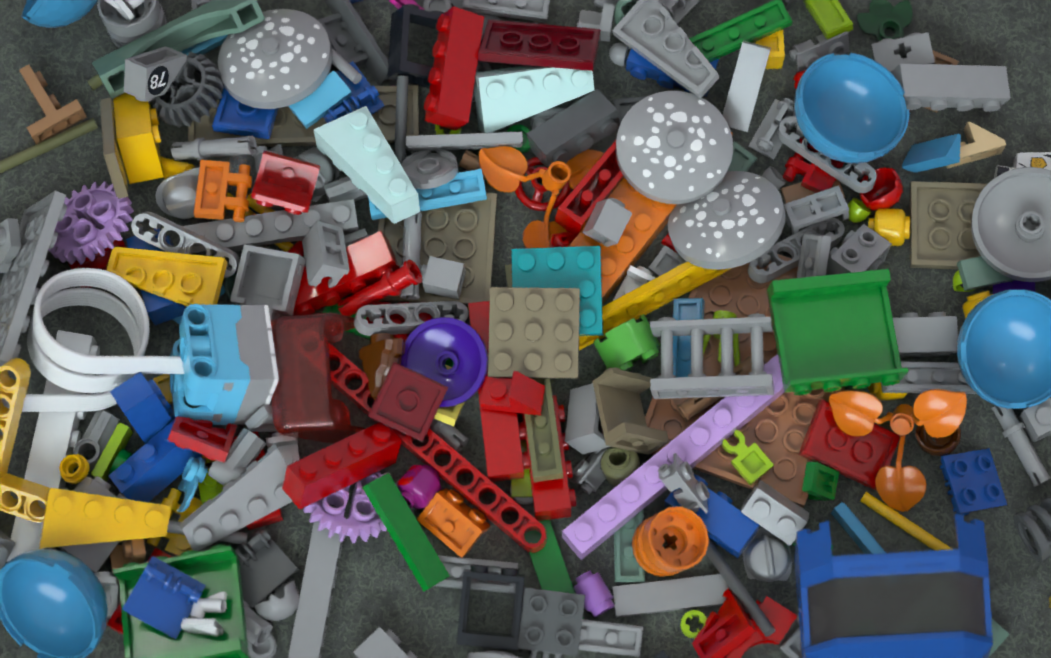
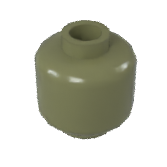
(619, 464)

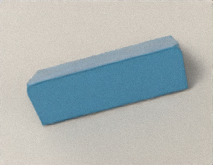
(933, 154)

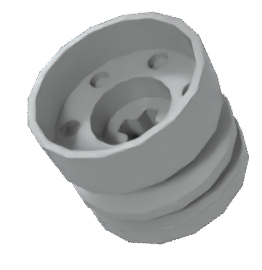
(147, 18)

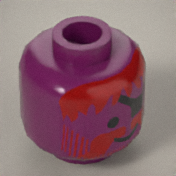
(419, 485)

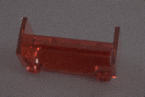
(304, 392)

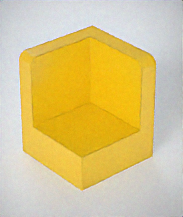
(777, 53)

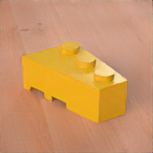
(138, 138)

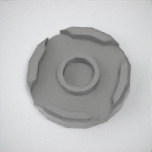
(430, 169)

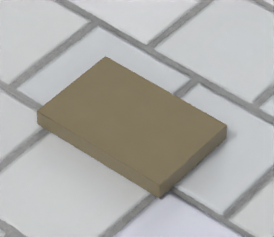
(111, 149)

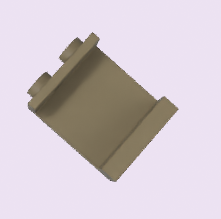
(623, 414)

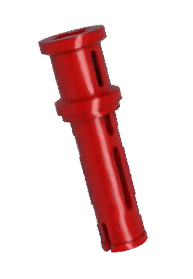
(390, 284)

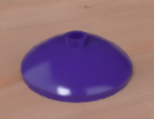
(445, 339)

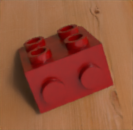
(285, 183)

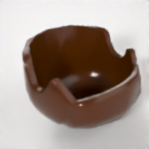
(942, 445)

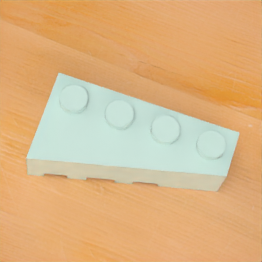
(523, 91)
(367, 159)

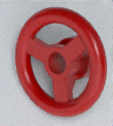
(535, 203)

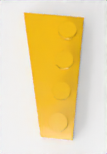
(171, 275)
(93, 518)

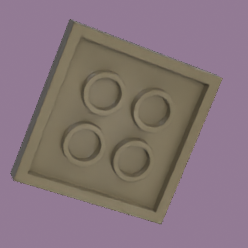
(942, 223)
(534, 332)

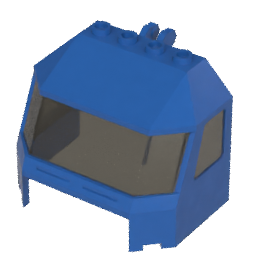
(894, 601)

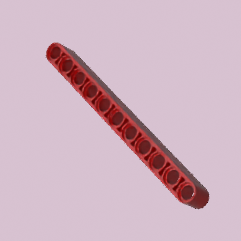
(458, 465)

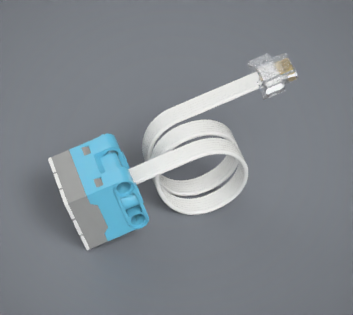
(217, 366)

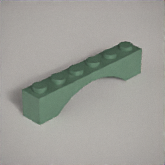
(201, 24)

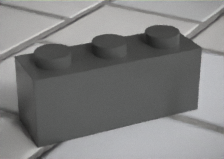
(574, 129)

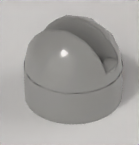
(618, 53)
(774, 177)

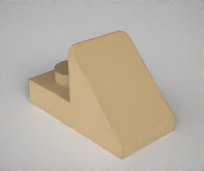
(980, 145)

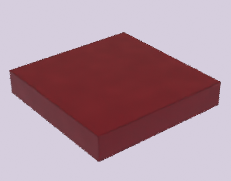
(408, 401)

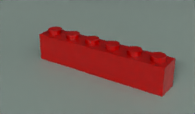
(499, 428)

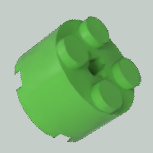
(628, 344)

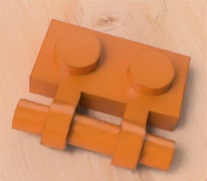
(213, 188)

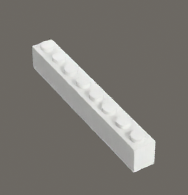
(52, 441)

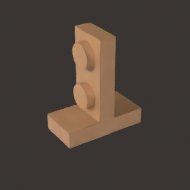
(56, 118)

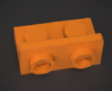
(453, 521)

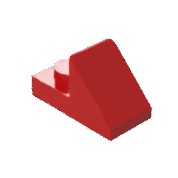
(513, 395)

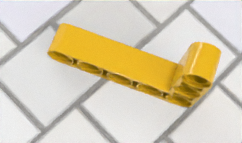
(27, 491)

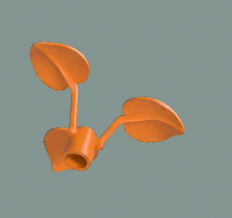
(505, 167)
(936, 409)

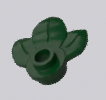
(885, 16)

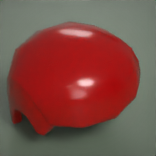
(888, 187)

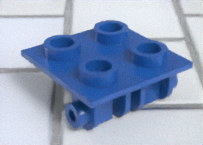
(362, 95)
(972, 481)
(163, 597)

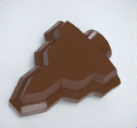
(378, 358)

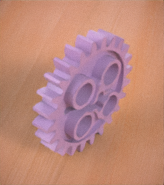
(95, 207)
(357, 523)

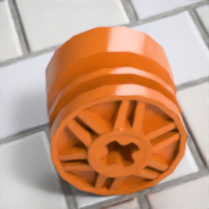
(685, 538)

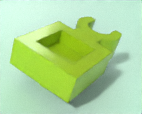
(750, 460)

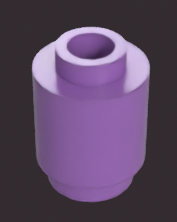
(596, 593)

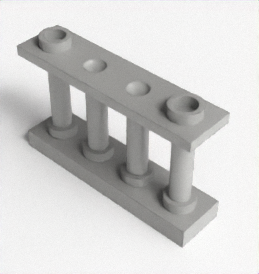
(726, 383)

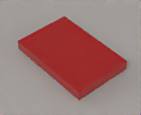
(850, 455)

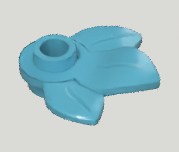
(194, 472)

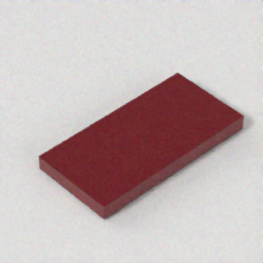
(539, 45)

